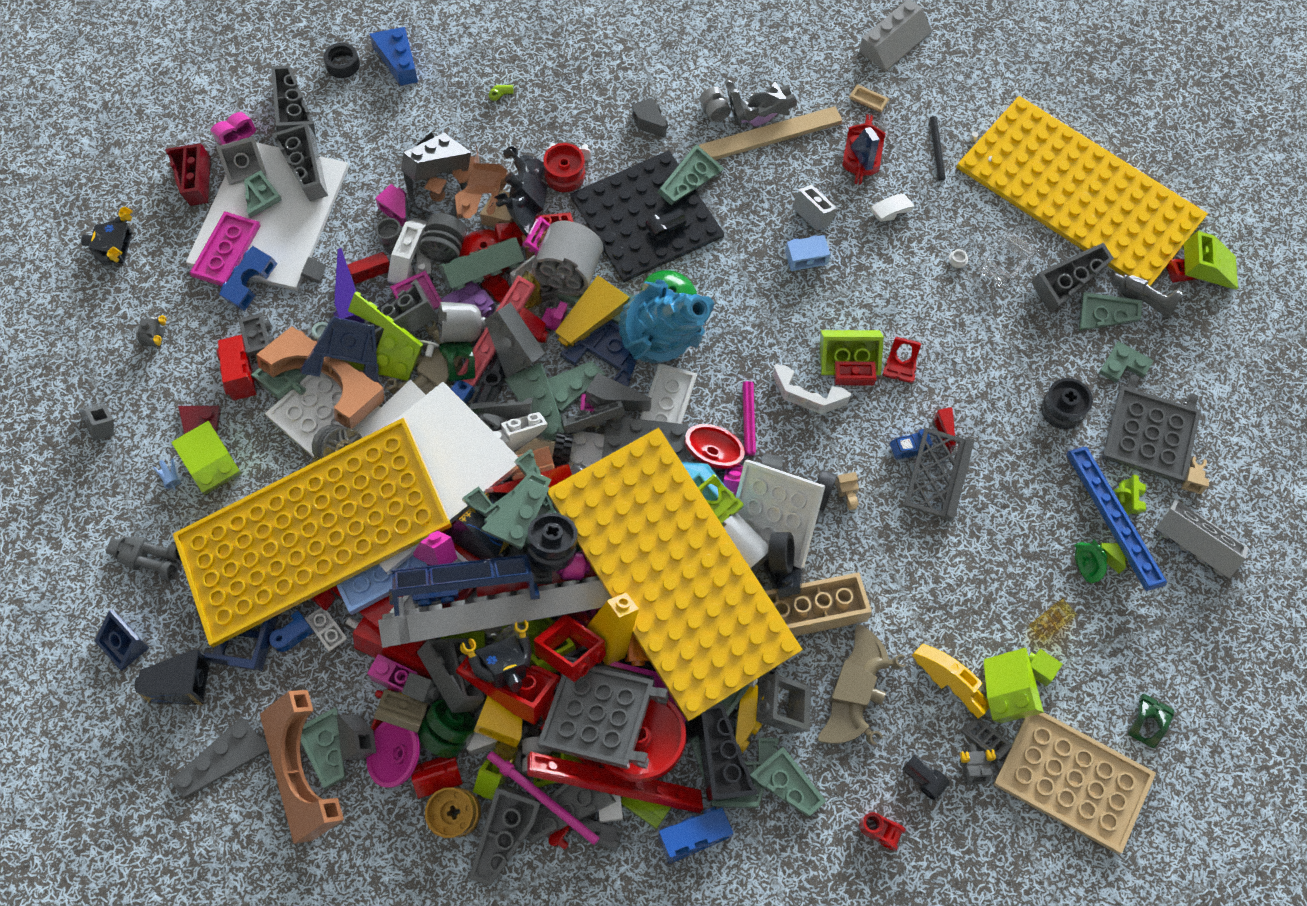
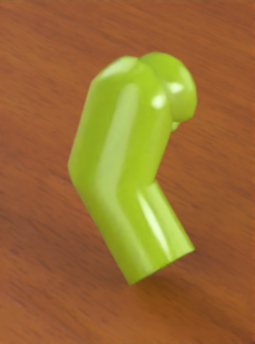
(499, 90)

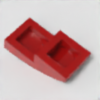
(496, 287)

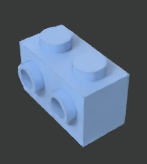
(807, 252)

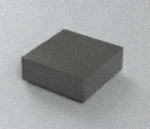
(313, 270)

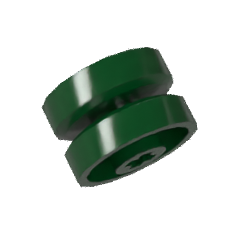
(445, 731)

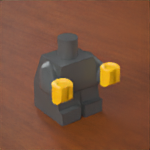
(150, 331)
(976, 765)

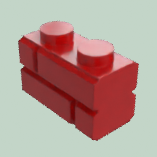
(436, 775)

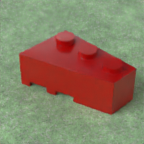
(235, 368)

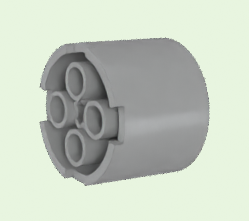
(567, 257)
(747, 541)

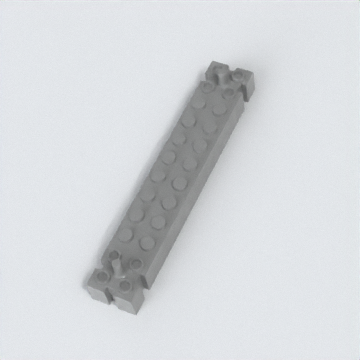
(485, 613)

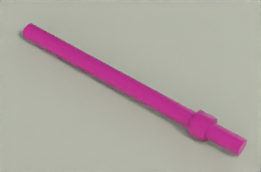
(508, 769)

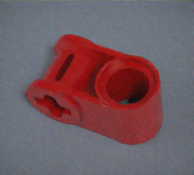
(883, 830)

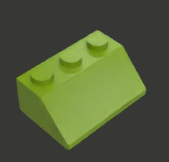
(850, 346)

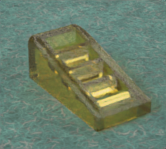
(1063, 605)

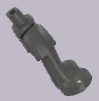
(1138, 289)
(133, 553)

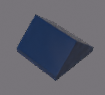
(119, 641)

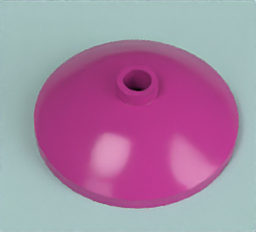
(395, 755)

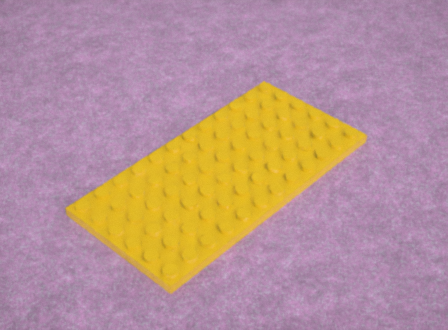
(1081, 190)
(309, 531)
(662, 544)

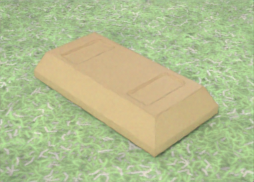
(869, 98)

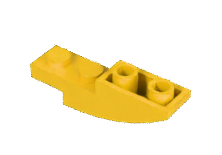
(948, 671)

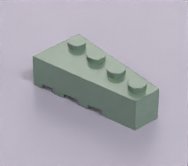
(481, 263)

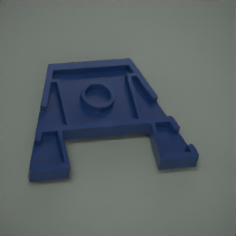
(345, 341)
(608, 346)

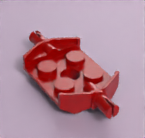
(851, 162)

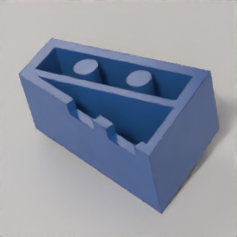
(396, 53)
(694, 834)

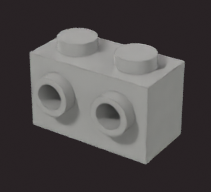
(814, 207)

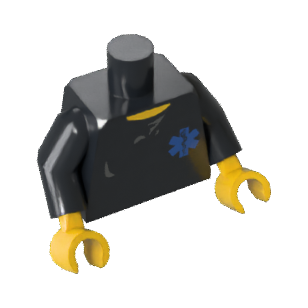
(111, 239)
(502, 661)

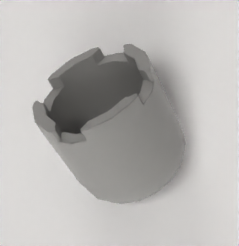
(460, 322)

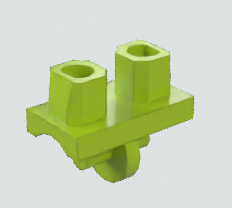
(1129, 494)

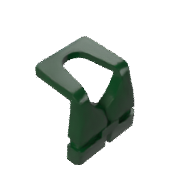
(451, 351)
(1151, 709)

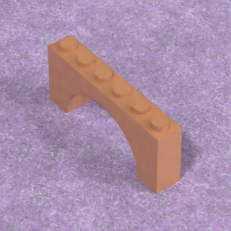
(359, 392)
(305, 811)

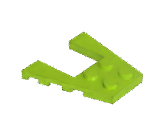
(397, 347)

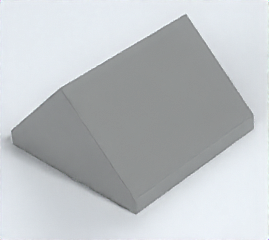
(240, 159)

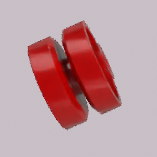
(564, 167)

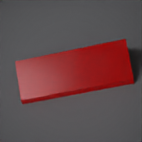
(368, 640)

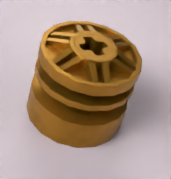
(440, 808)

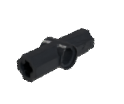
(488, 392)

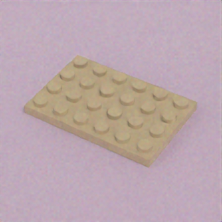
(1075, 780)

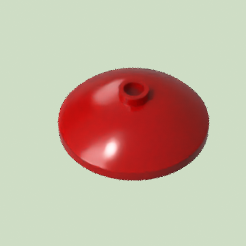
(479, 239)
(714, 446)

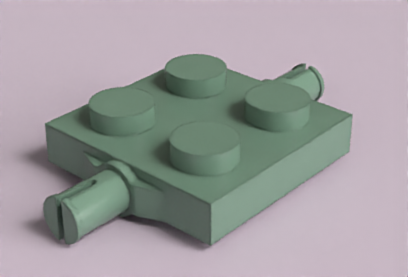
(280, 384)

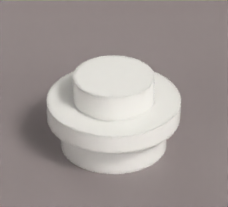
(958, 258)

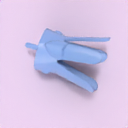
(169, 478)

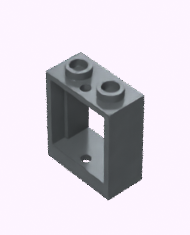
(798, 705)

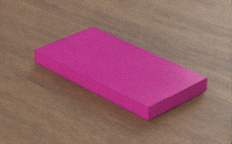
(225, 248)

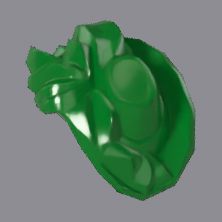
(1091, 561)

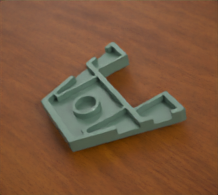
(479, 501)
(766, 748)

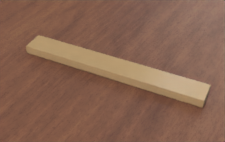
(772, 133)

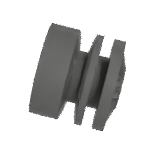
(442, 238)
(332, 438)

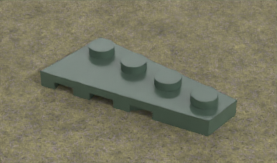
(690, 174)
(535, 384)

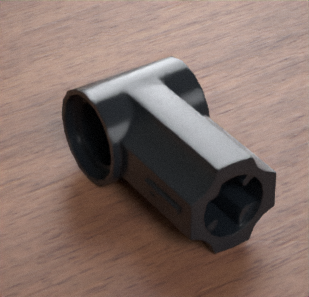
(660, 226)
(931, 781)

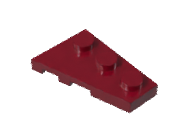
(197, 415)

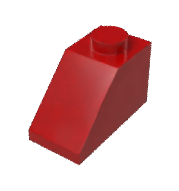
(535, 325)

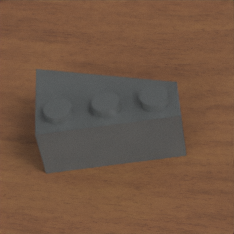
(435, 157)
(512, 340)
(441, 660)

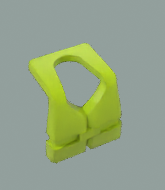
(726, 502)

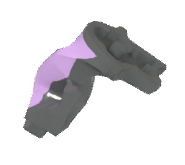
(767, 104)

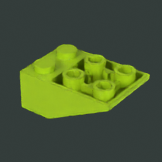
(1210, 260)

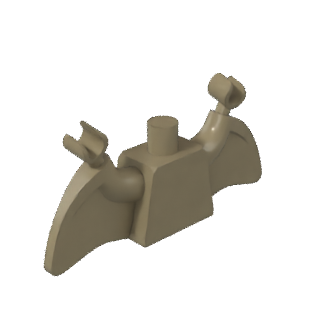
(430, 370)
(856, 689)

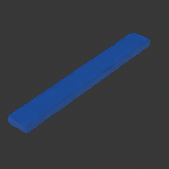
(1116, 519)

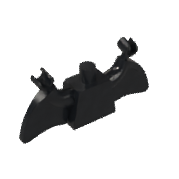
(526, 191)

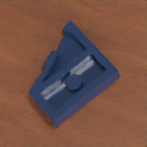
(866, 147)

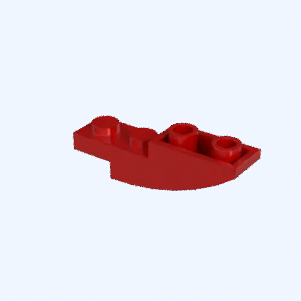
(511, 230)

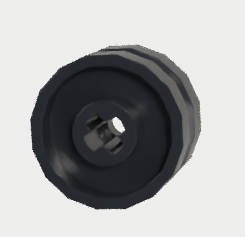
(1066, 403)
(551, 542)

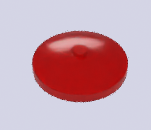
(662, 738)

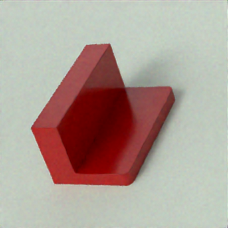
(369, 267)

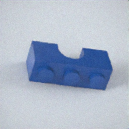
(254, 263)

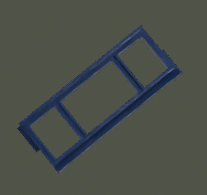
(461, 576)
(260, 651)

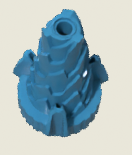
(663, 323)

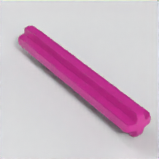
(749, 418)

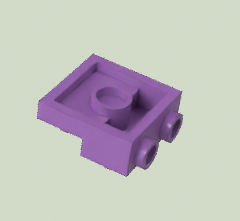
(472, 295)

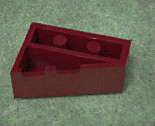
(191, 172)

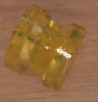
(506, 751)

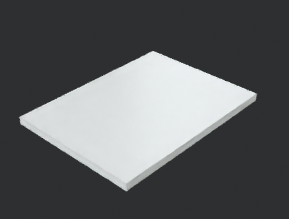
(287, 228)
(457, 453)

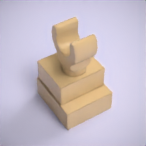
(1196, 478)
(847, 486)

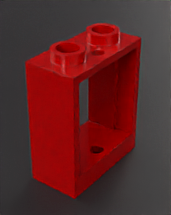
(558, 633)

